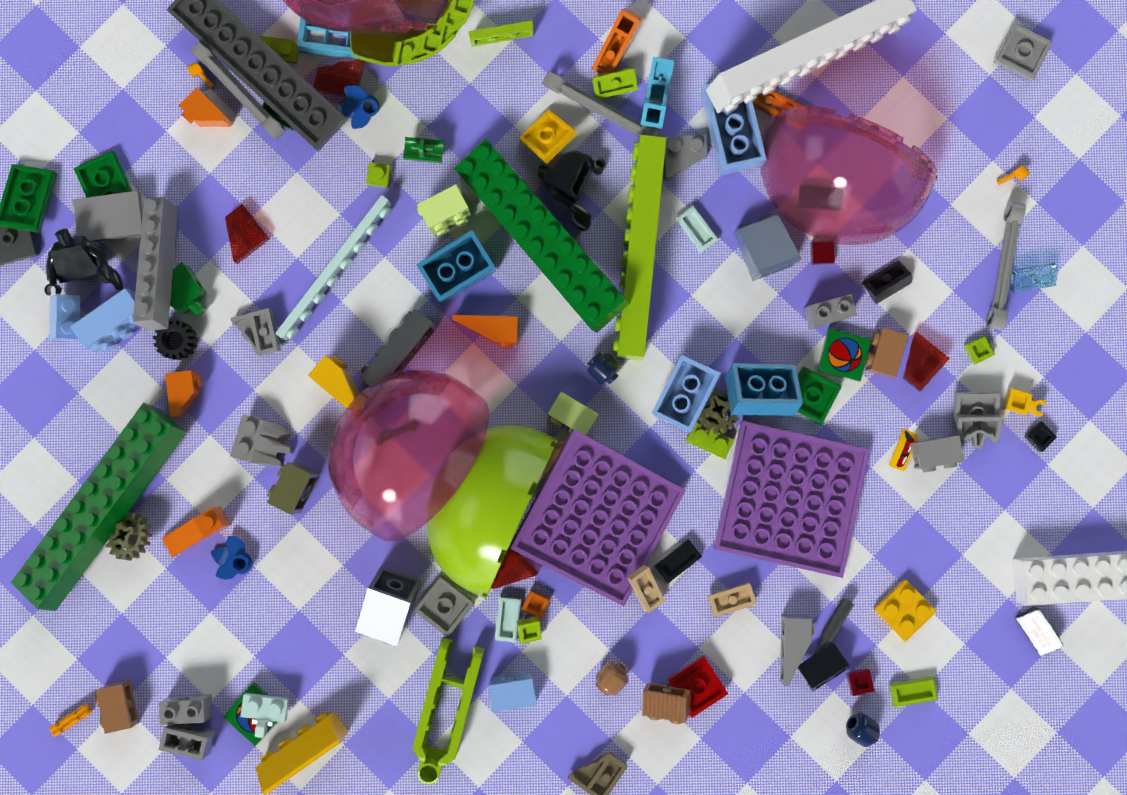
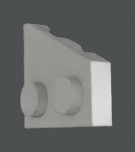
(259, 330)

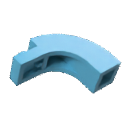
(657, 92)

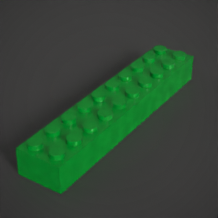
(541, 236)
(98, 507)

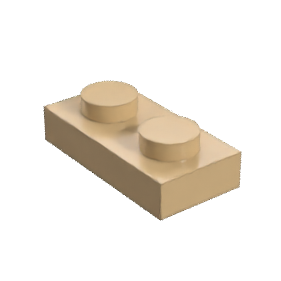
(646, 589)
(732, 599)

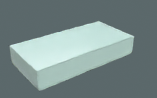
(697, 229)
(506, 618)

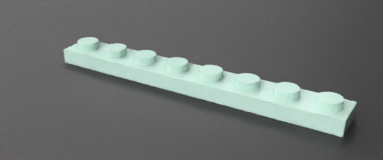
(330, 273)

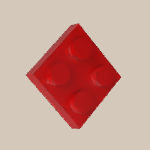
(702, 682)

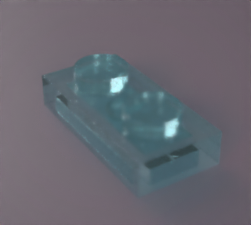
(1033, 277)

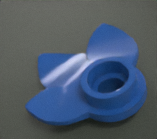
(354, 108)
(229, 558)

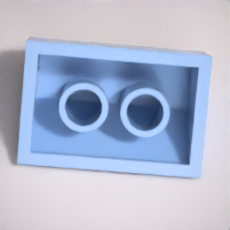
(686, 394)

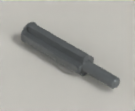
(835, 623)

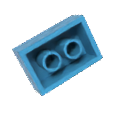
(456, 267)
(763, 389)

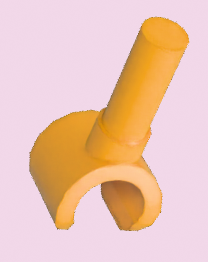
(195, 70)
(1020, 173)

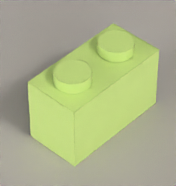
(572, 414)

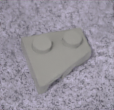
(683, 152)

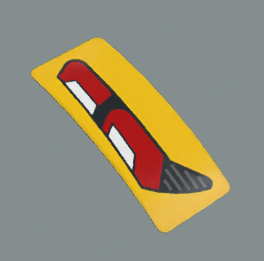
(903, 450)

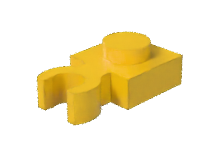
(1021, 403)

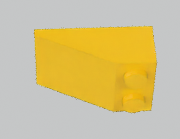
(335, 379)

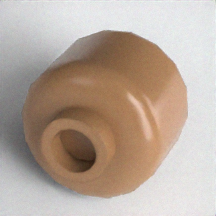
(612, 678)

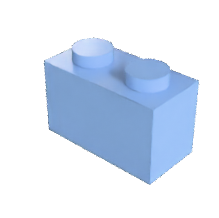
(63, 314)
(512, 692)

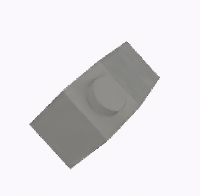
(795, 640)

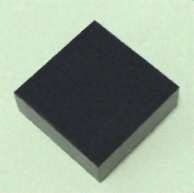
(1040, 436)

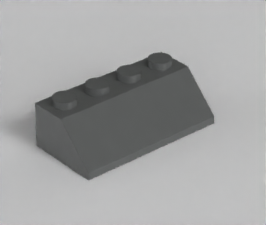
(400, 349)

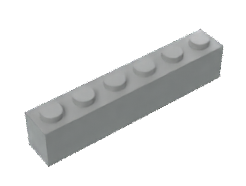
(155, 264)

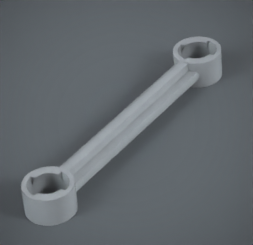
(562, 87)
(269, 123)
(997, 313)

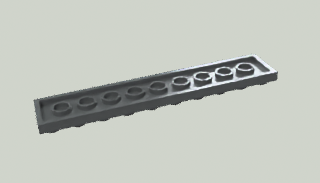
(260, 69)

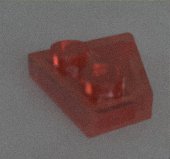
(335, 77)
(244, 233)
(923, 362)
(513, 569)

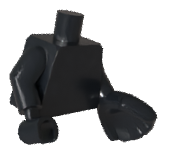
(565, 181)
(77, 259)

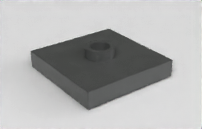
(16, 245)

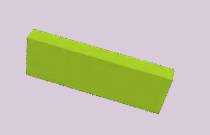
(501, 33)

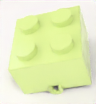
(444, 211)

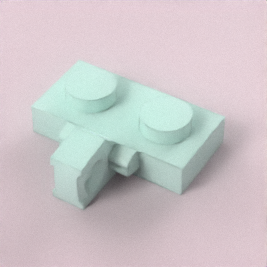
(264, 711)

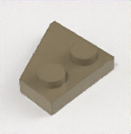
(599, 775)

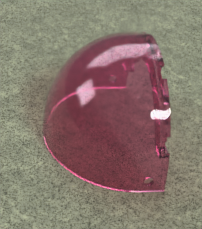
(843, 175)
(405, 450)

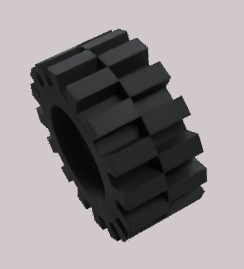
(187, 345)

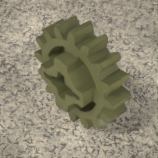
(718, 419)
(130, 537)

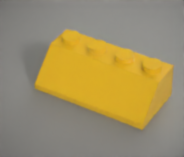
(300, 752)

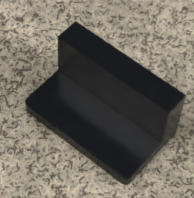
(823, 667)

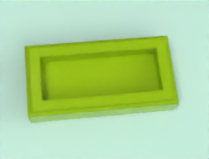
(913, 691)

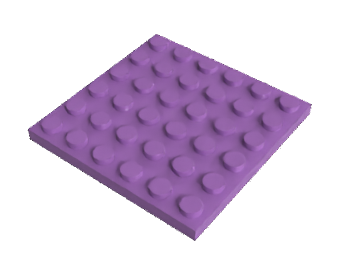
(791, 499)
(597, 517)

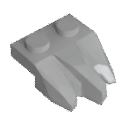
(977, 416)
(260, 442)

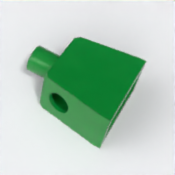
(187, 291)

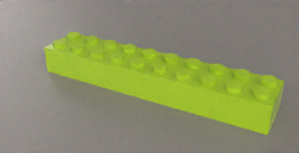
(641, 245)

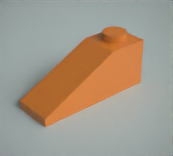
(618, 41)
(497, 329)
(196, 530)

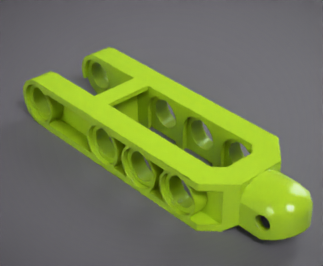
(434, 758)

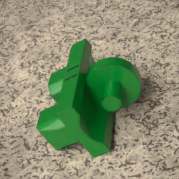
(423, 150)

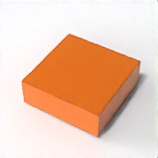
(535, 604)

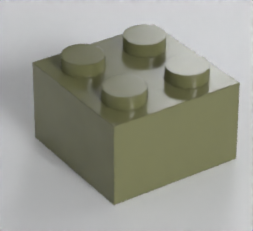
(292, 487)

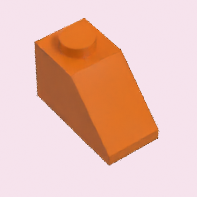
(202, 111)
(182, 391)

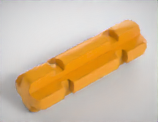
(70, 720)

